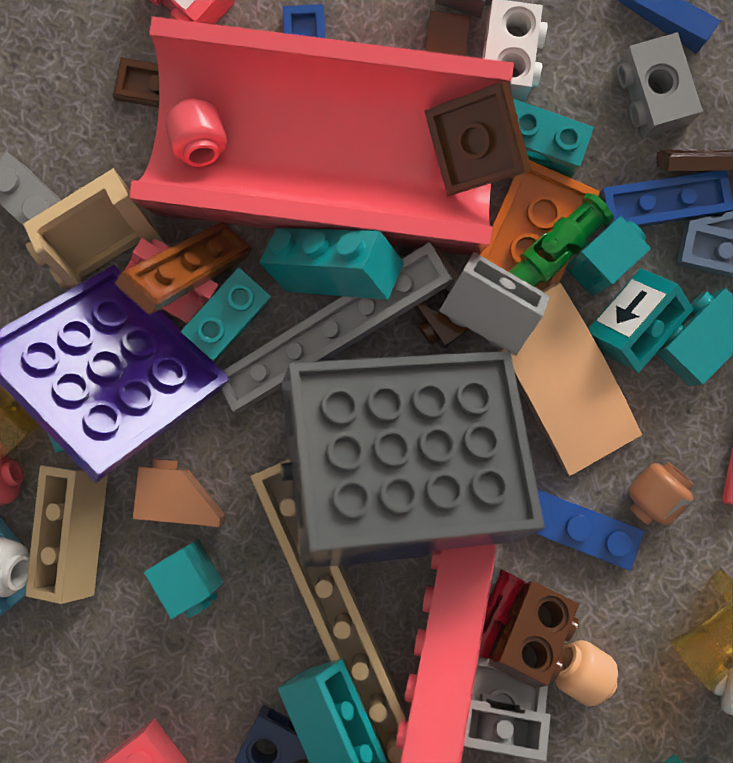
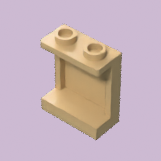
(88, 229)

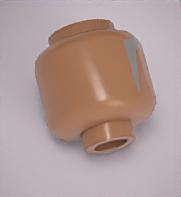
(660, 494)

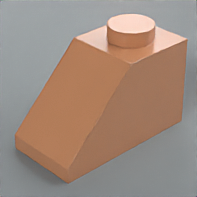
(174, 496)

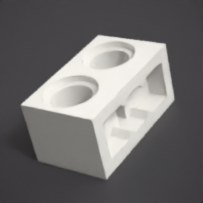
(521, 50)

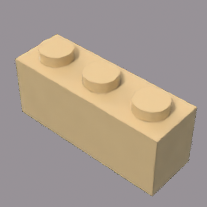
(65, 534)

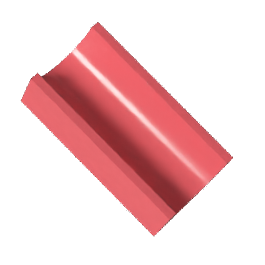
(315, 135)

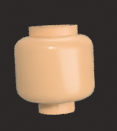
(587, 673)

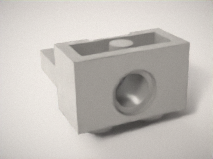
(504, 731)

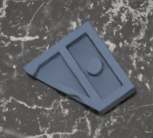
(708, 244)

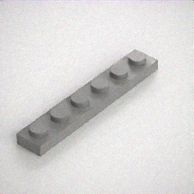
(333, 329)

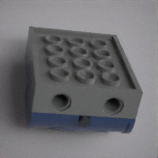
(407, 457)

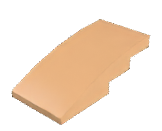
(572, 387)

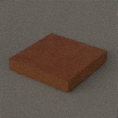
(478, 139)

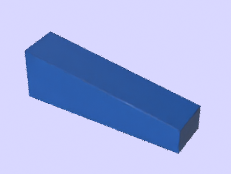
(675, 16)

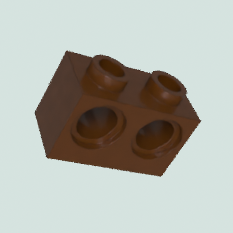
(528, 630)

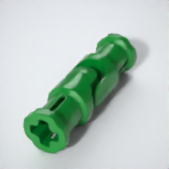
(565, 240)

